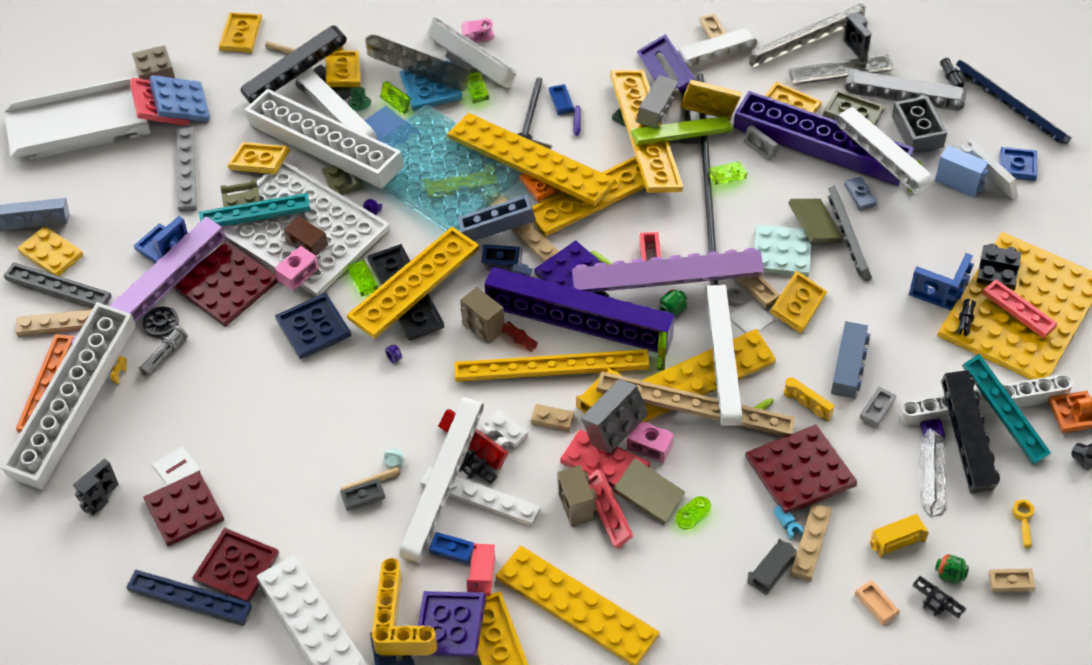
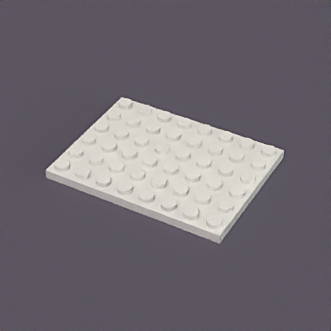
(347, 227)

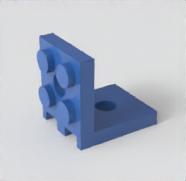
(161, 239)
(945, 289)

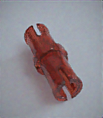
(519, 336)

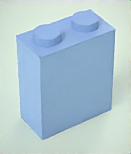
(962, 171)

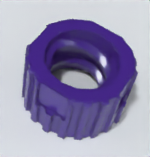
(393, 353)

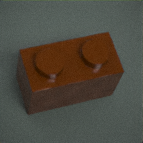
(305, 234)

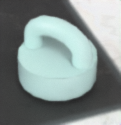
(393, 458)

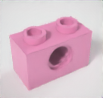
(296, 268)
(640, 443)

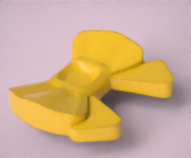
(121, 365)

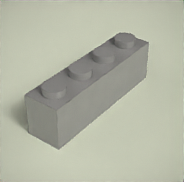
(657, 102)

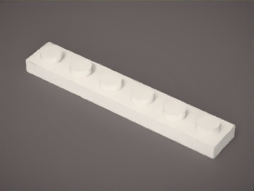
(491, 500)

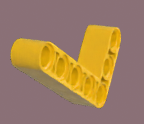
(386, 635)

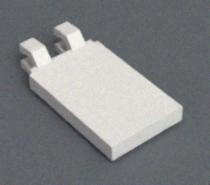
(996, 173)

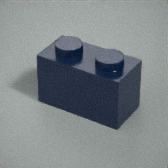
(501, 255)

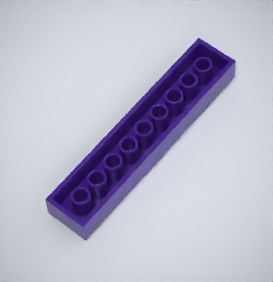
(809, 134)
(579, 310)

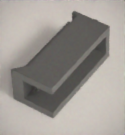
(772, 567)

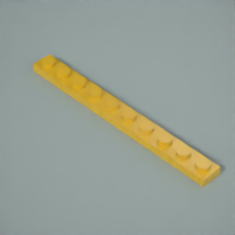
(551, 365)

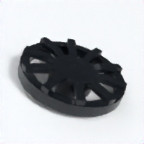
(160, 321)

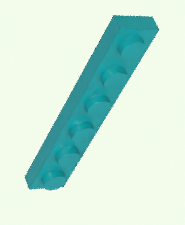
(258, 210)
(1006, 409)

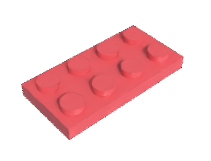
(591, 458)

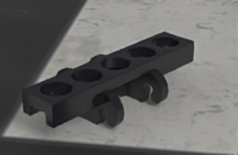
(476, 470)
(932, 595)

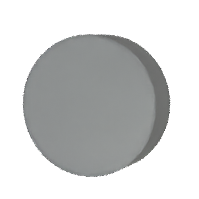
(735, 297)

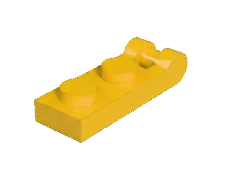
(808, 398)

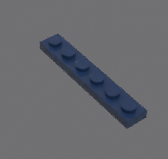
(189, 597)

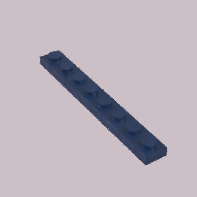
(1017, 105)

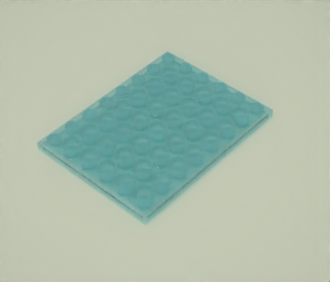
(441, 175)

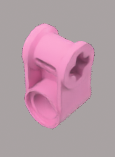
(476, 30)

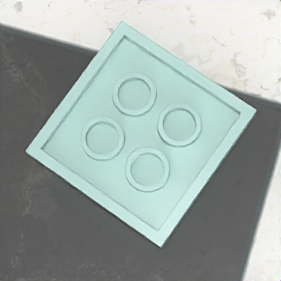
(783, 249)

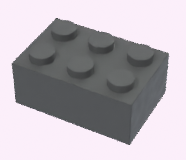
(919, 124)
(614, 416)

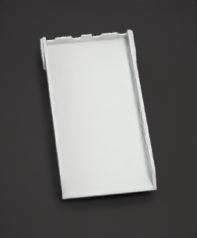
(72, 119)

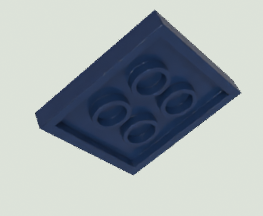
(313, 325)

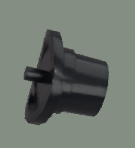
(1083, 454)

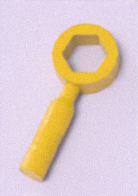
(1025, 527)

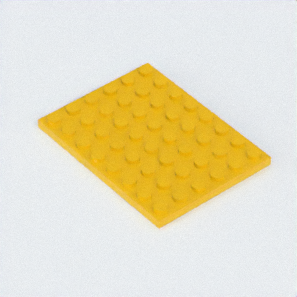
(1049, 284)

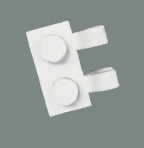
(506, 429)

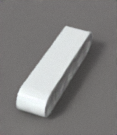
(718, 48)

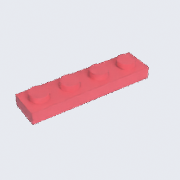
(1019, 308)
(610, 510)

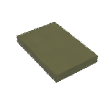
(842, 101)
(815, 220)
(649, 491)

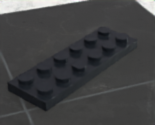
(423, 316)

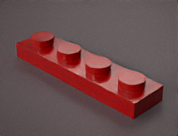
(480, 443)

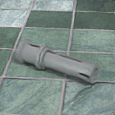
(168, 344)

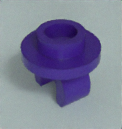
(372, 206)

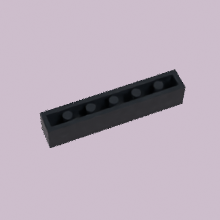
(969, 431)

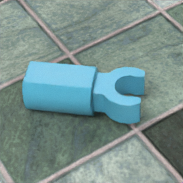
(788, 522)

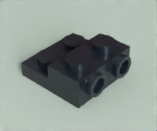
(856, 34)
(999, 265)
(94, 487)

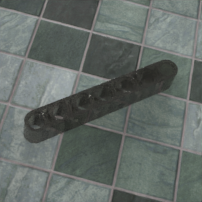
(417, 62)

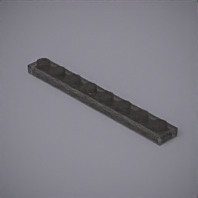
(802, 37)

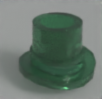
(359, 99)

